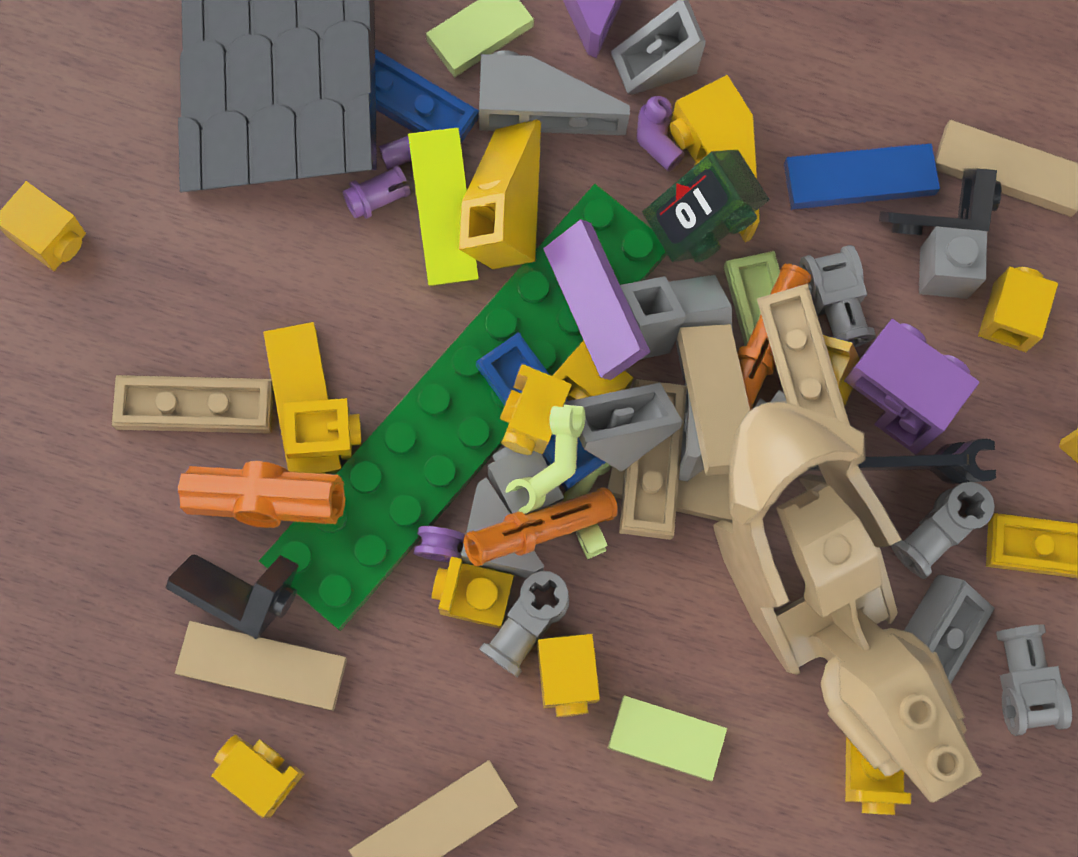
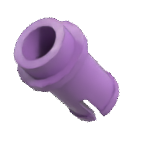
(375, 192)

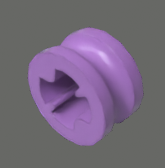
(438, 543)

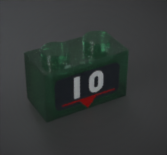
(705, 206)

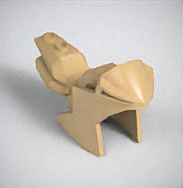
(877, 682)

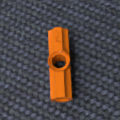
(262, 494)

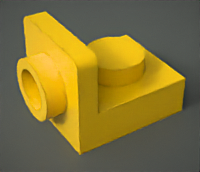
(320, 428)
(472, 593)
(871, 786)

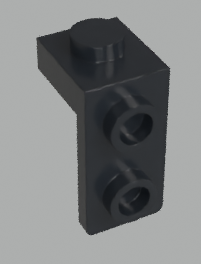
(978, 199)
(232, 599)

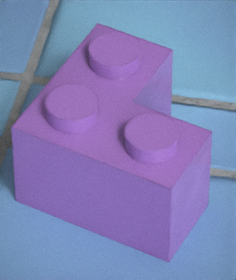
(912, 385)

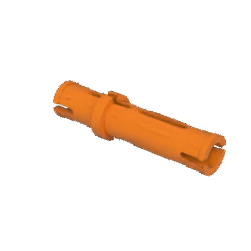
(789, 277)
(523, 531)

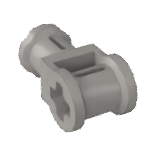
(838, 292)
(944, 527)
(527, 623)
(1031, 683)

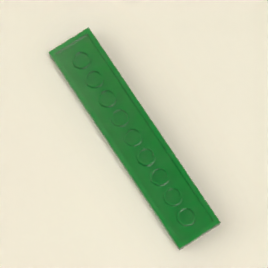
(448, 423)

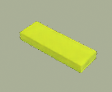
(439, 195)

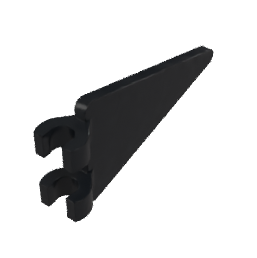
(951, 463)

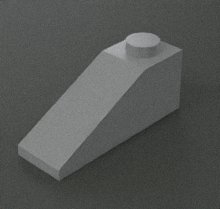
(527, 89)

